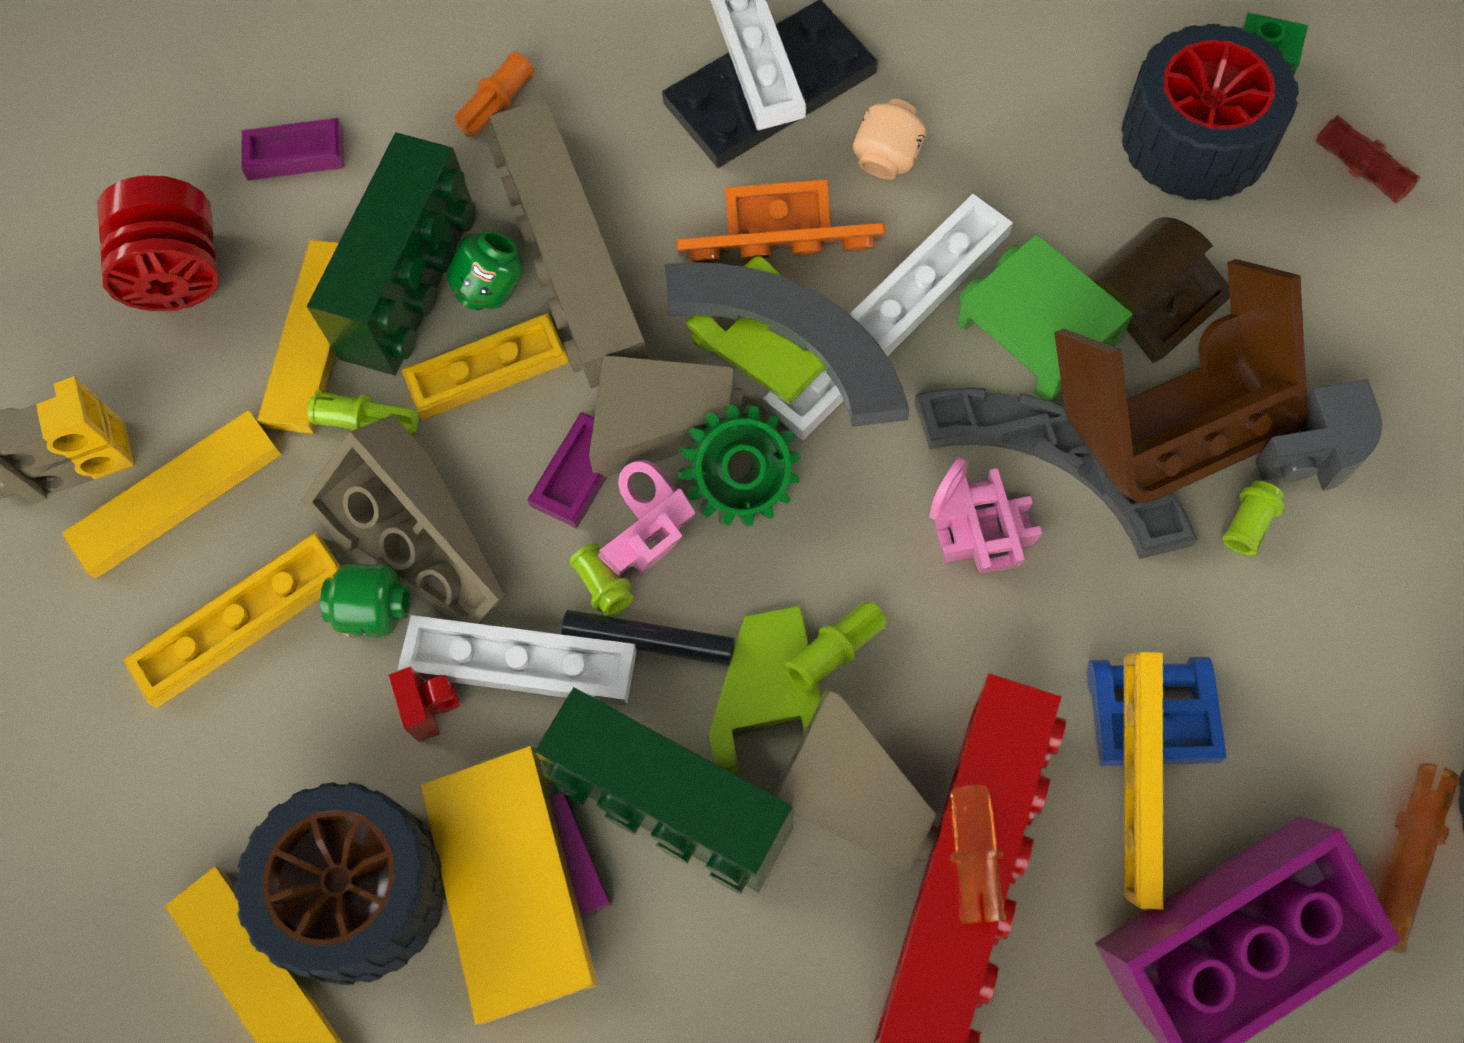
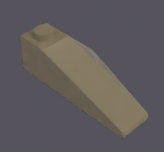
(396, 508)

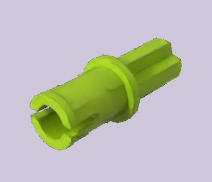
(356, 412)
(835, 646)

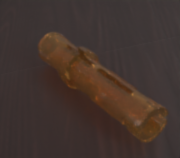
(1413, 854)

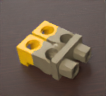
(60, 443)

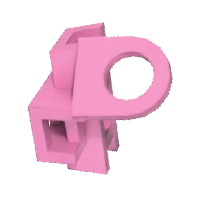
(657, 520)
(977, 531)

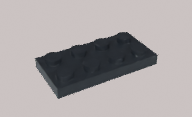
(825, 65)

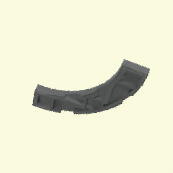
(804, 318)
(1045, 432)

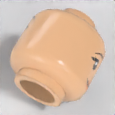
(889, 139)

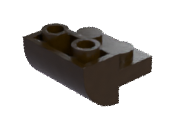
(1164, 284)

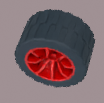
(1208, 111)

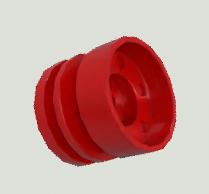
(156, 243)

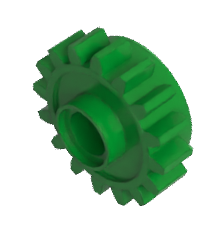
(768, 471)

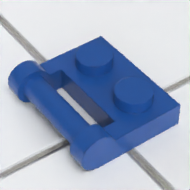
(1189, 725)

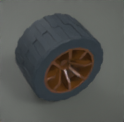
(340, 884)

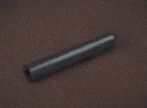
(651, 637)

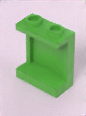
(1033, 297)

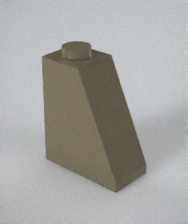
(651, 405)
(855, 788)

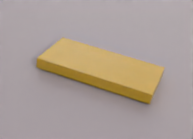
(508, 886)

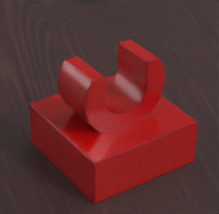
(421, 700)

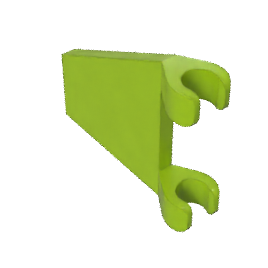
(758, 351)
(756, 684)

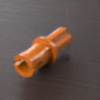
(494, 94)

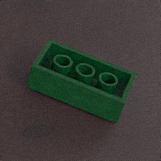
(393, 254)
(666, 790)

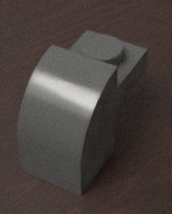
(1335, 437)

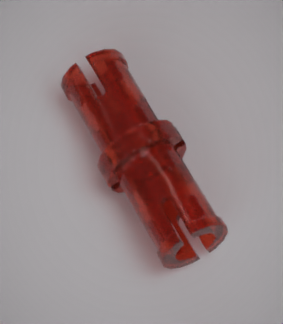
(1367, 159)

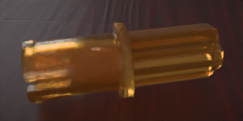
(976, 854)

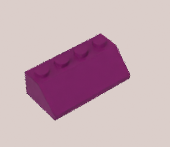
(1250, 938)

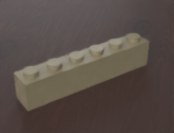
(567, 239)

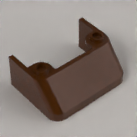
(1208, 418)

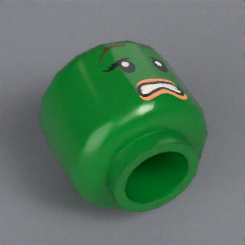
(485, 270)
(364, 600)

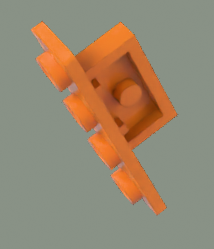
(779, 217)

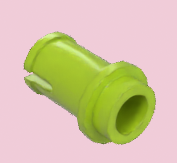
(1258, 508)
(608, 590)

